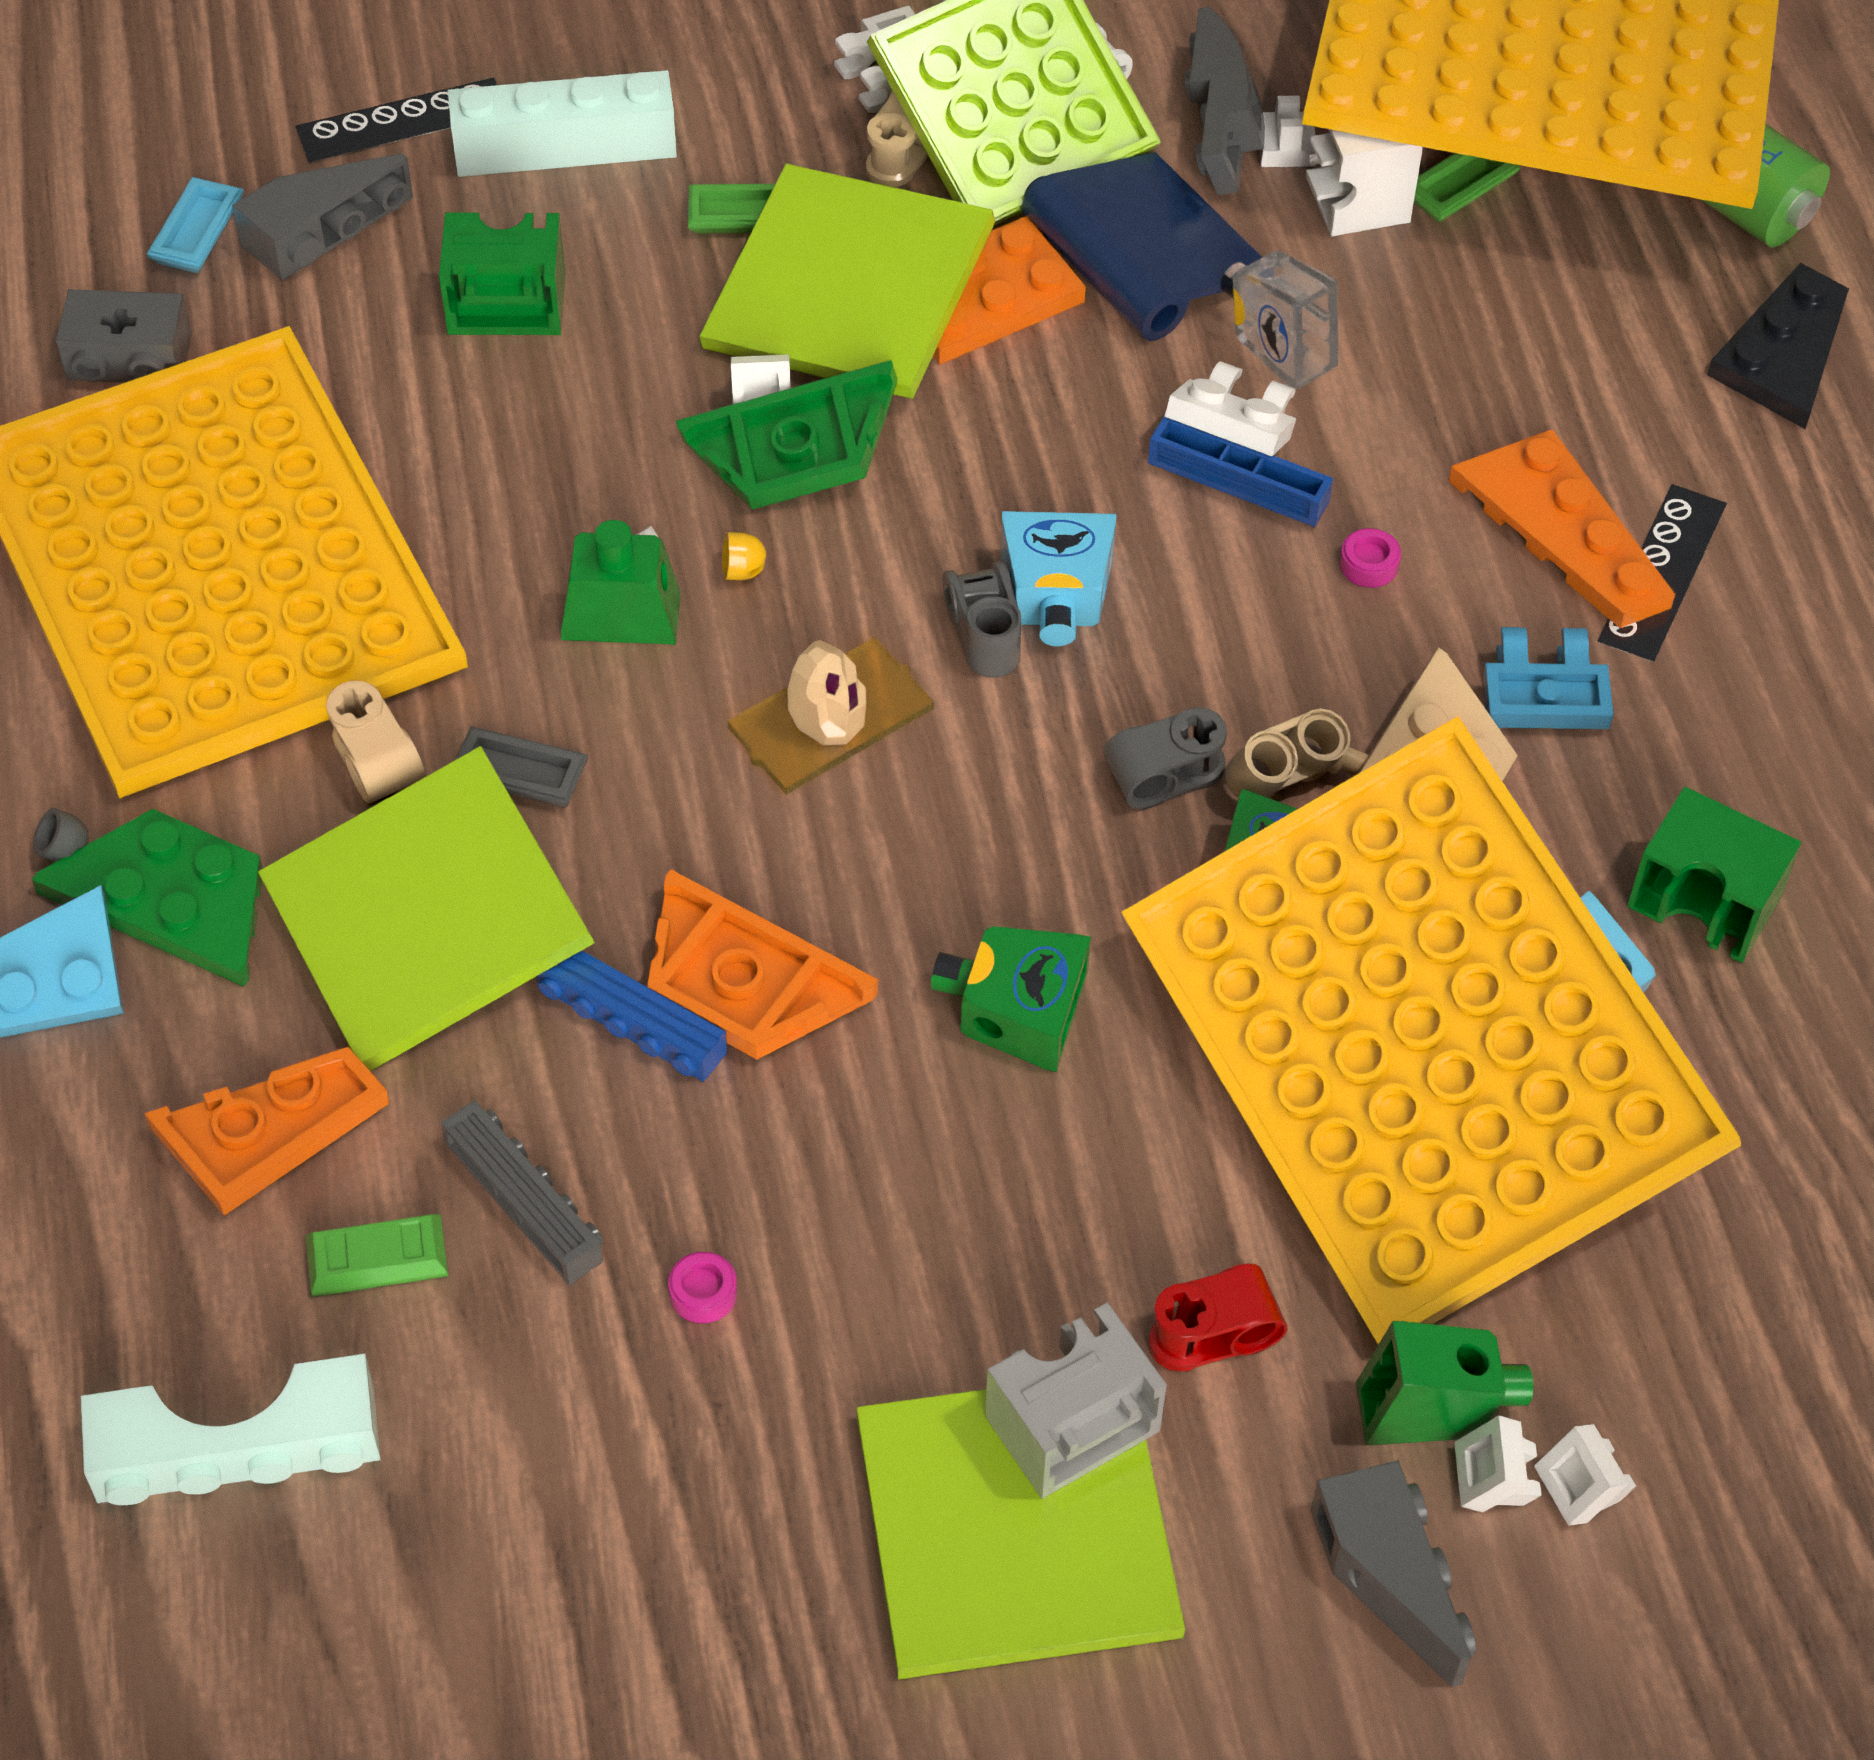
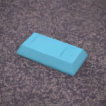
(194, 225)

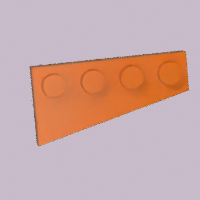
(1568, 522)

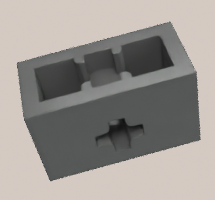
(121, 334)

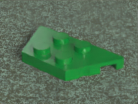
(795, 437)
(169, 890)

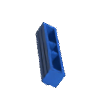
(1240, 471)
(636, 1013)

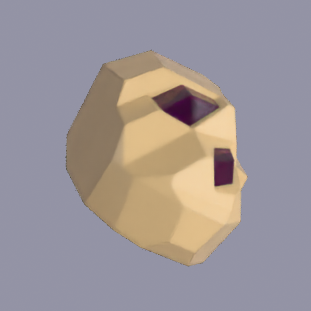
(826, 695)

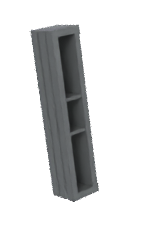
(523, 1191)

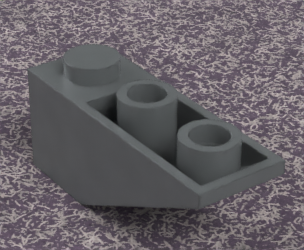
(316, 210)
(1383, 1556)

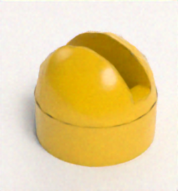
(742, 556)

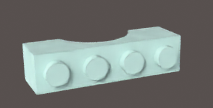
(315, 1424)

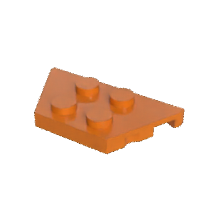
(747, 971)

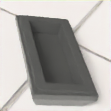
(529, 767)

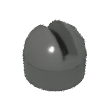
(59, 835)

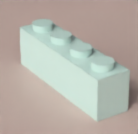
(562, 123)

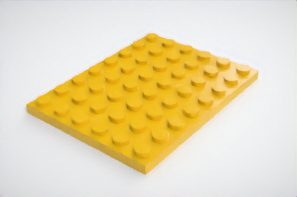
(1570, 87)
(212, 560)
(1428, 1032)

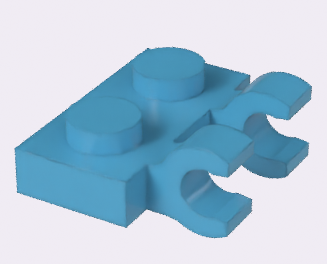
(1547, 695)

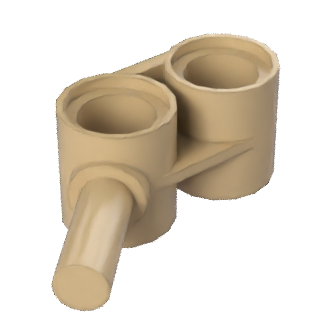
(1290, 757)

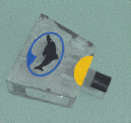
(1286, 315)

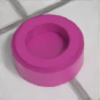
(1370, 557)
(702, 1287)

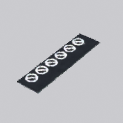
(379, 124)
(1675, 549)

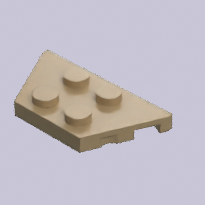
(1436, 699)

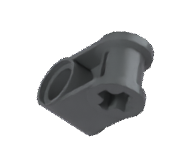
(985, 618)
(1160, 760)

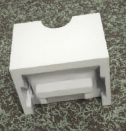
(1364, 181)

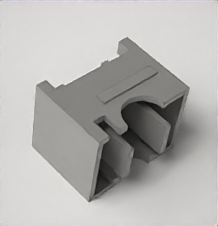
(1077, 1409)

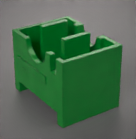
(502, 277)
(1714, 868)

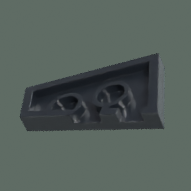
(1784, 345)

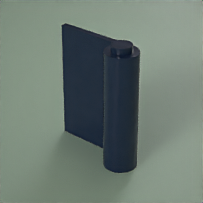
(1137, 237)

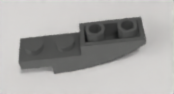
(1227, 101)

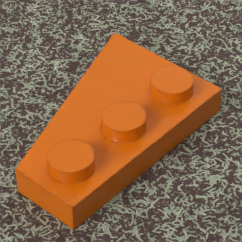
(259, 1133)

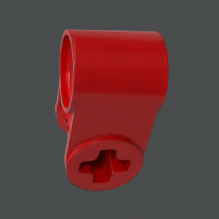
(1219, 1316)

